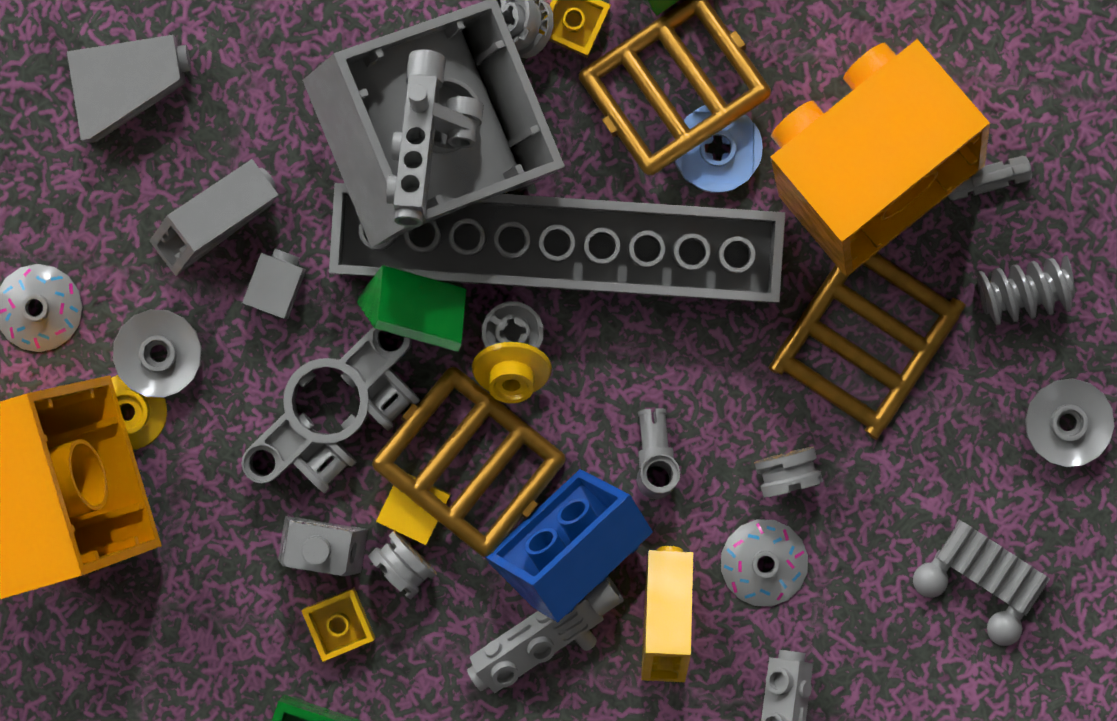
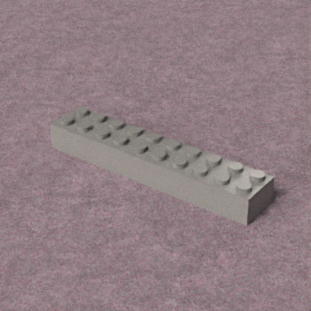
(579, 247)

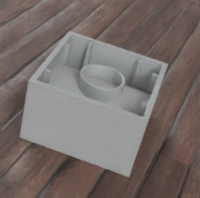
(363, 100)

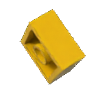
(577, 23)
(407, 517)
(338, 624)

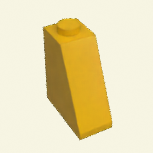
(667, 615)

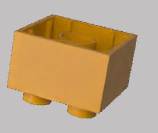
(878, 153)
(68, 487)

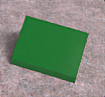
(415, 307)

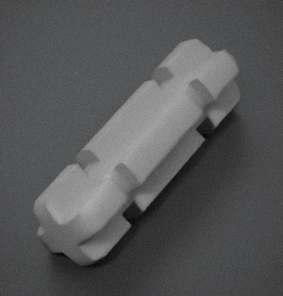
(995, 177)

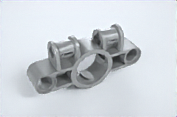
(292, 436)

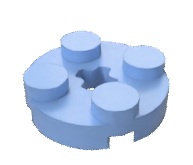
(734, 168)

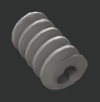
(1027, 289)

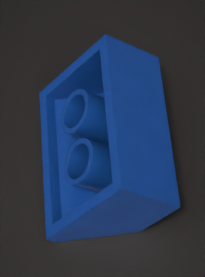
(570, 544)

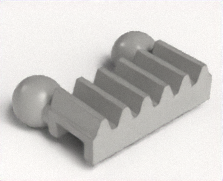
(990, 568)

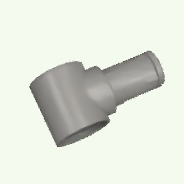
(655, 453)

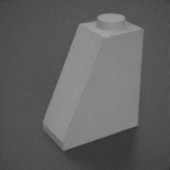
(123, 80)
(213, 216)

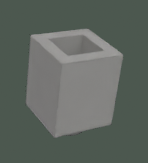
(275, 283)

